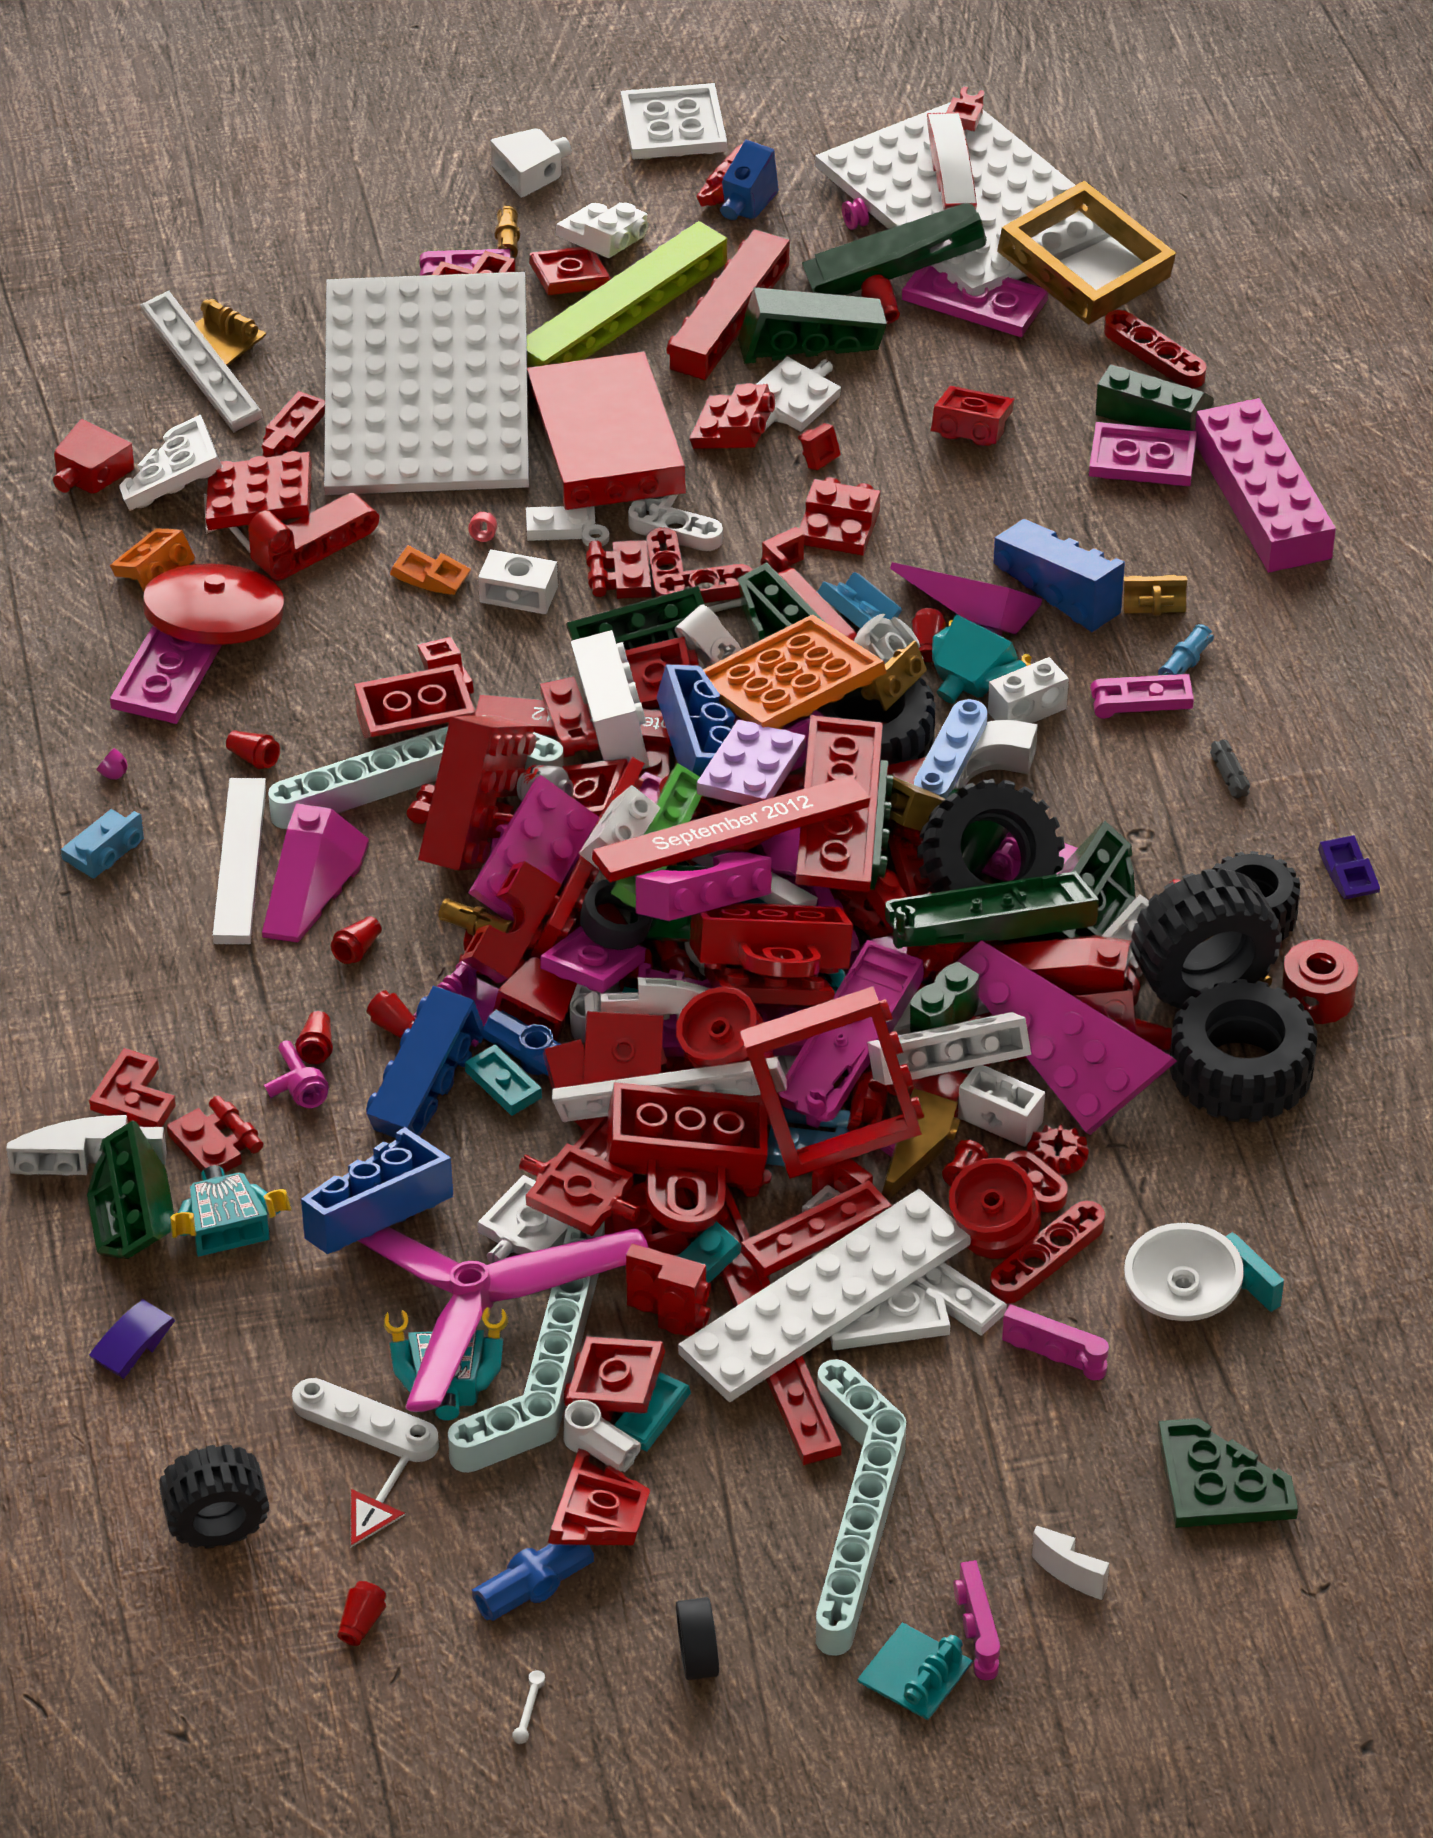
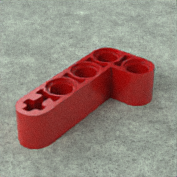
(293, 547)

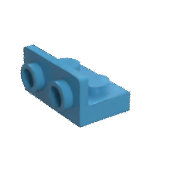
(859, 600)
(104, 842)

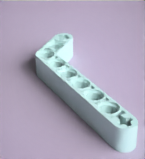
(379, 775)
(538, 1413)
(883, 1436)

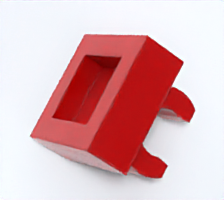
(819, 446)

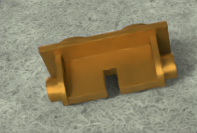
(902, 672)

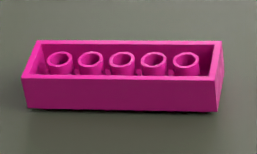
(1264, 485)

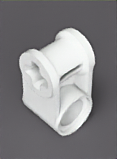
(707, 635)

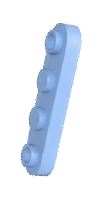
(952, 747)

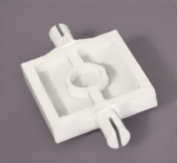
(800, 392)
(518, 1226)

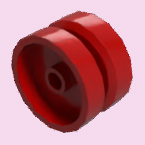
(712, 1027)
(995, 1207)

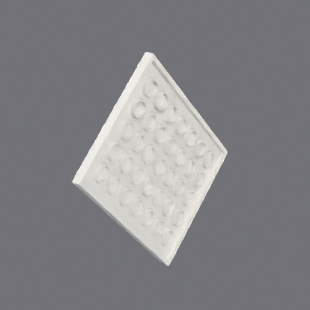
(898, 185)
(426, 383)

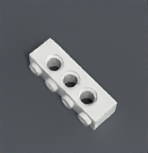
(956, 1047)

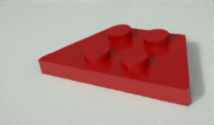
(598, 1506)

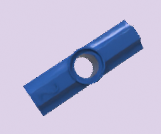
(520, 1040)
(530, 1576)

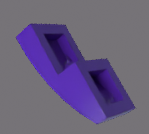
(1347, 867)
(130, 1336)

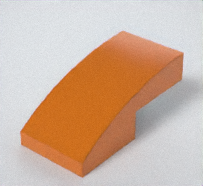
(422, 571)

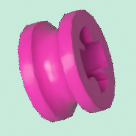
(855, 213)

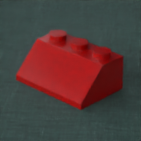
(412, 701)

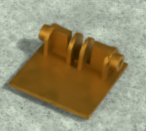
(227, 330)

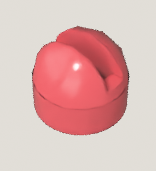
(476, 524)

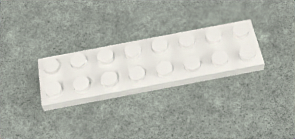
(823, 1295)

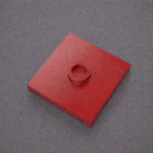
(568, 270)
(621, 1046)

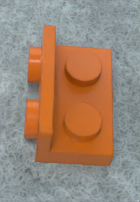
(154, 555)

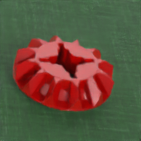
(1073, 1154)

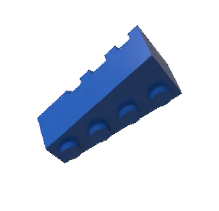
(1062, 573)
(425, 1062)

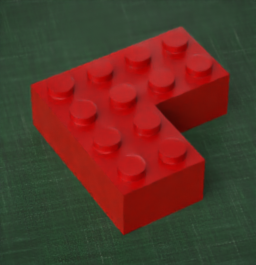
(476, 766)

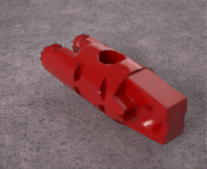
(712, 191)
(861, 912)
(867, 1101)

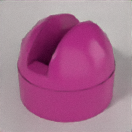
(113, 765)

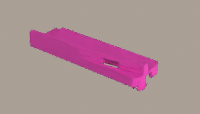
(831, 1053)

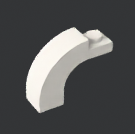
(1002, 747)

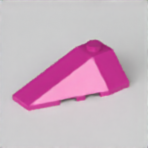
(982, 603)
(313, 865)

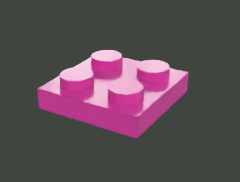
(590, 963)

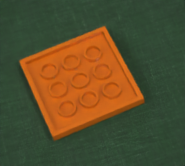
(793, 673)

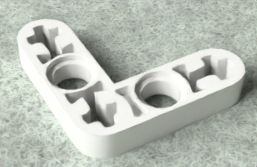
(705, 533)

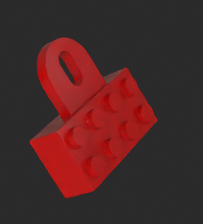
(773, 939)
(687, 1143)

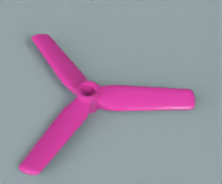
(480, 1285)

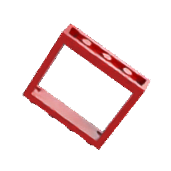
(813, 1022)

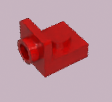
(840, 1176)

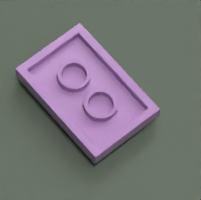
(751, 764)

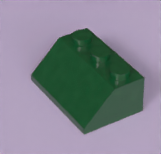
(1148, 400)

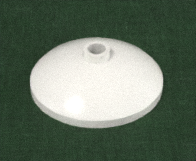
(1187, 1258)

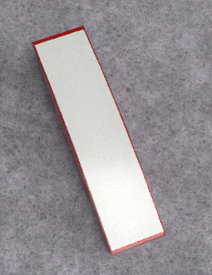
(951, 159)

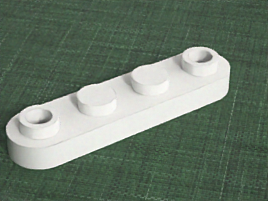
(365, 1419)

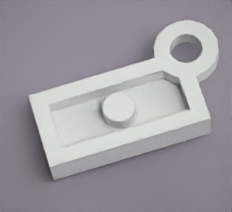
(563, 524)

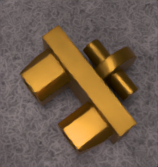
(1154, 594)

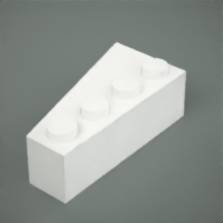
(611, 697)

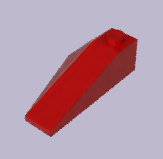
(1075, 963)

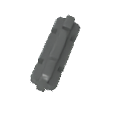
(1230, 768)

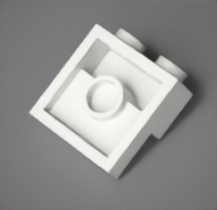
(604, 229)

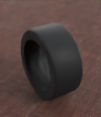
(604, 931)
(697, 1638)

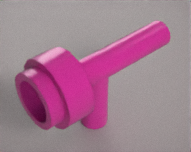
(304, 1083)

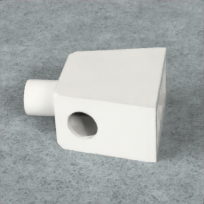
(528, 159)

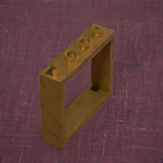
(1063, 282)

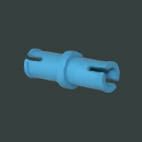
(1187, 653)

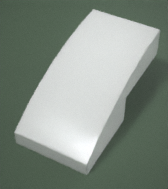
(1057, 1556)

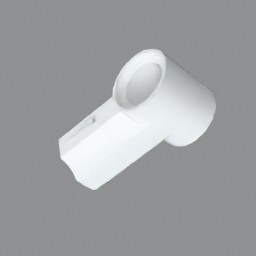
(589, 1431)

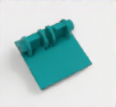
(916, 1670)

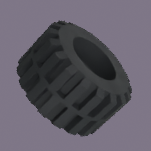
(1275, 882)
(214, 1496)

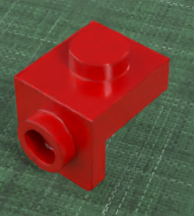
(783, 549)

